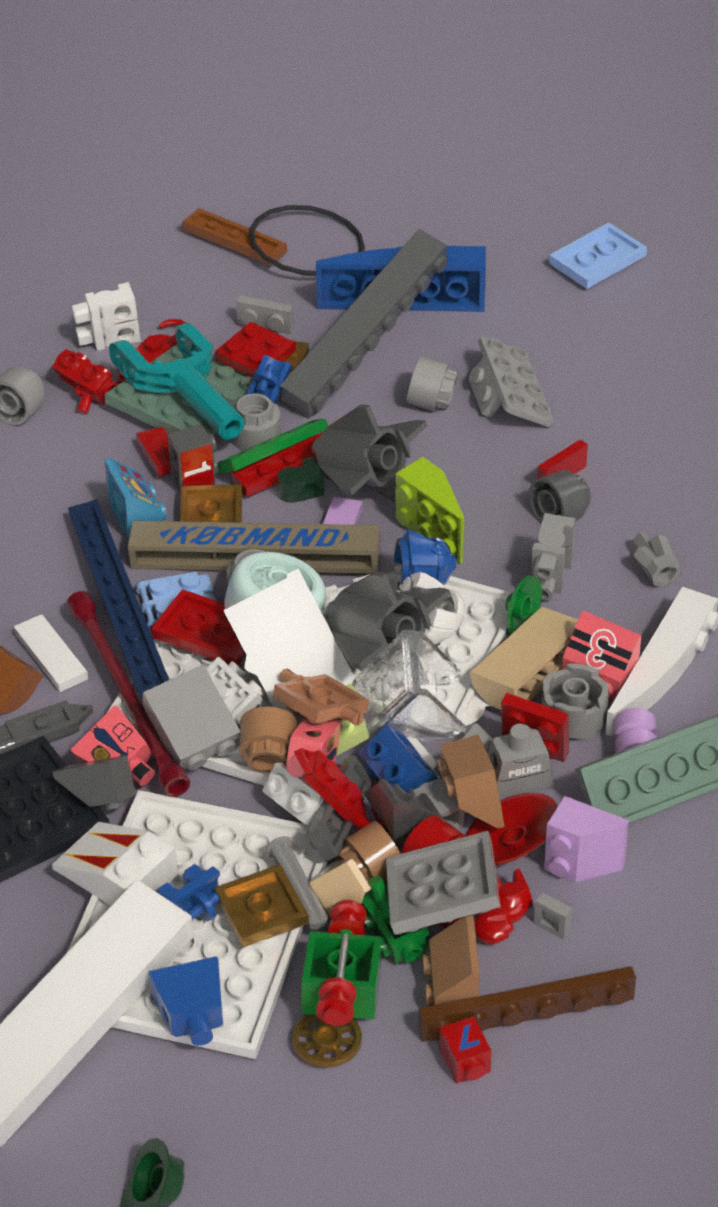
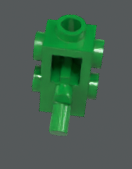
(402, 946)

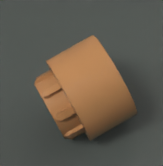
(266, 737)
(369, 850)

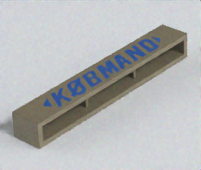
(215, 544)

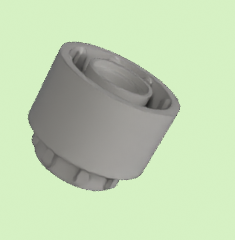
(431, 384)
(20, 395)
(260, 419)

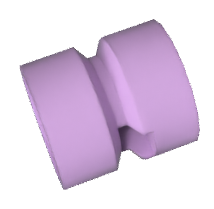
(633, 728)

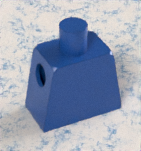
(189, 998)

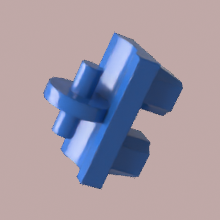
(269, 377)
(197, 894)

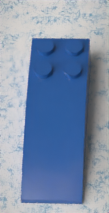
(456, 288)

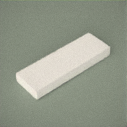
(51, 653)

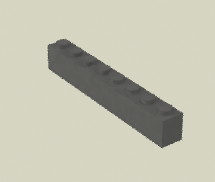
(364, 324)

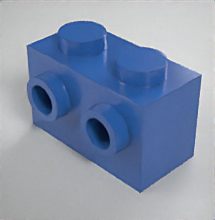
(396, 760)

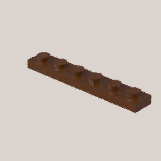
(532, 1002)

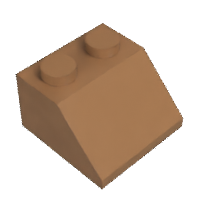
(471, 779)
(452, 964)

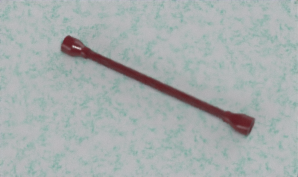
(171, 775)

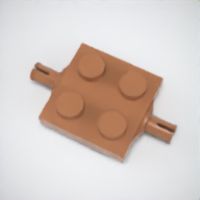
(320, 698)

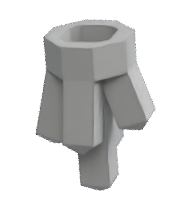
(656, 559)

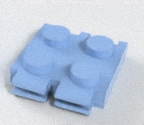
(167, 588)

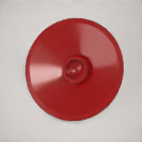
(524, 826)

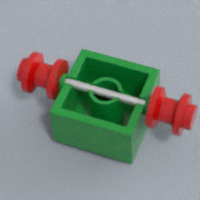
(342, 968)

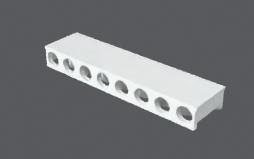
(84, 998)

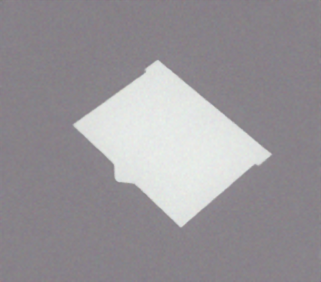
(285, 631)

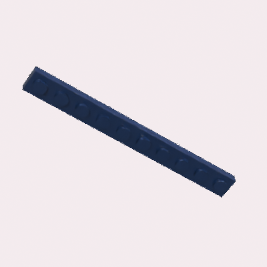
(118, 597)

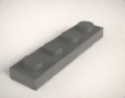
(328, 826)

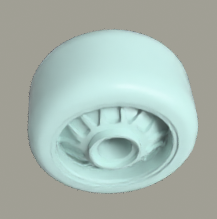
(266, 569)

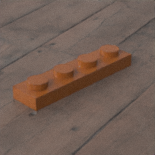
(232, 235)

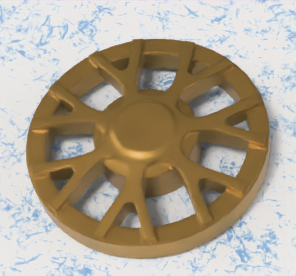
(326, 1040)

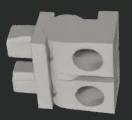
(553, 553)

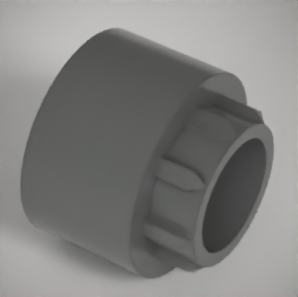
(559, 494)

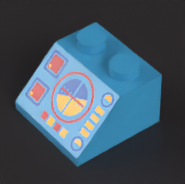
(131, 496)

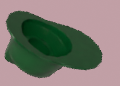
(155, 1177)

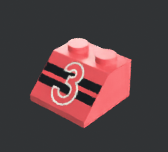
(605, 648)

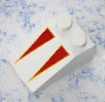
(115, 856)

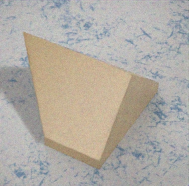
(340, 882)

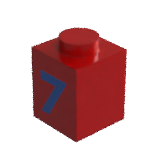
(465, 1050)

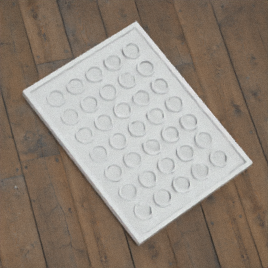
(248, 974)

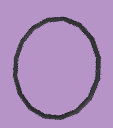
(298, 207)

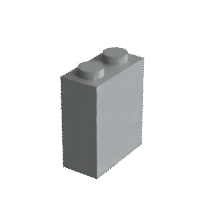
(191, 718)

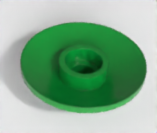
(523, 602)

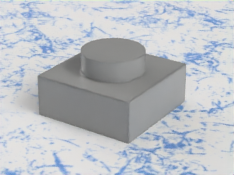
(553, 915)

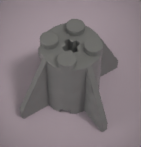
(361, 453)
(372, 615)

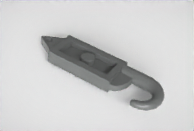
(50, 721)

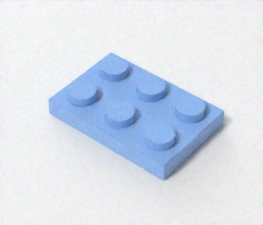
(597, 255)

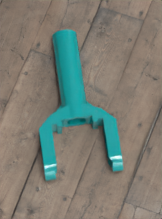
(182, 376)

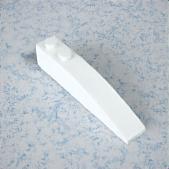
(668, 652)

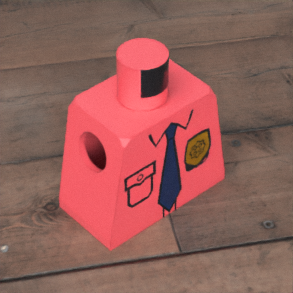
(116, 737)
(305, 738)

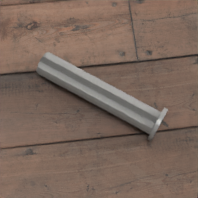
(281, 852)

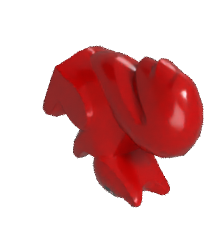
(514, 902)

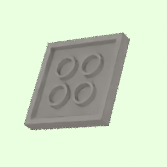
(442, 883)

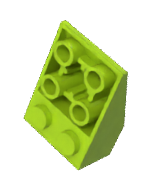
(429, 505)

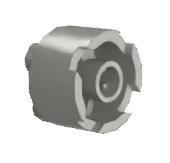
(581, 695)

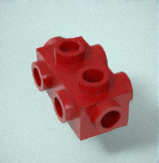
(88, 379)

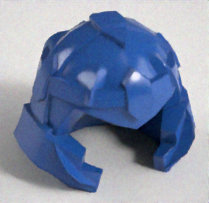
(425, 556)

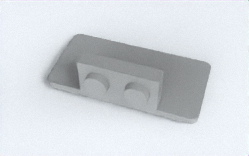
(508, 379)

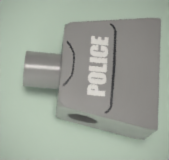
(520, 762)

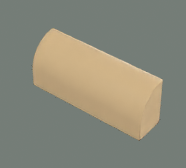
(524, 658)

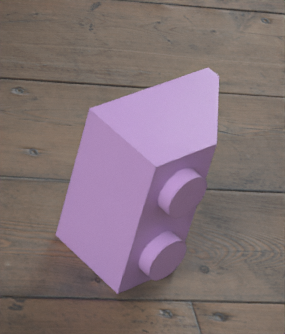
(584, 841)

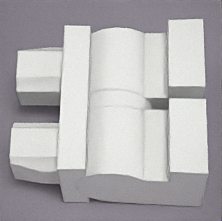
(110, 317)

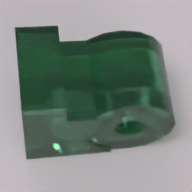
(301, 482)

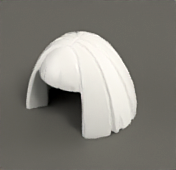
(445, 617)

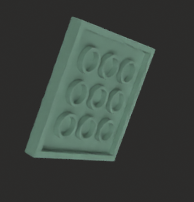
(170, 408)

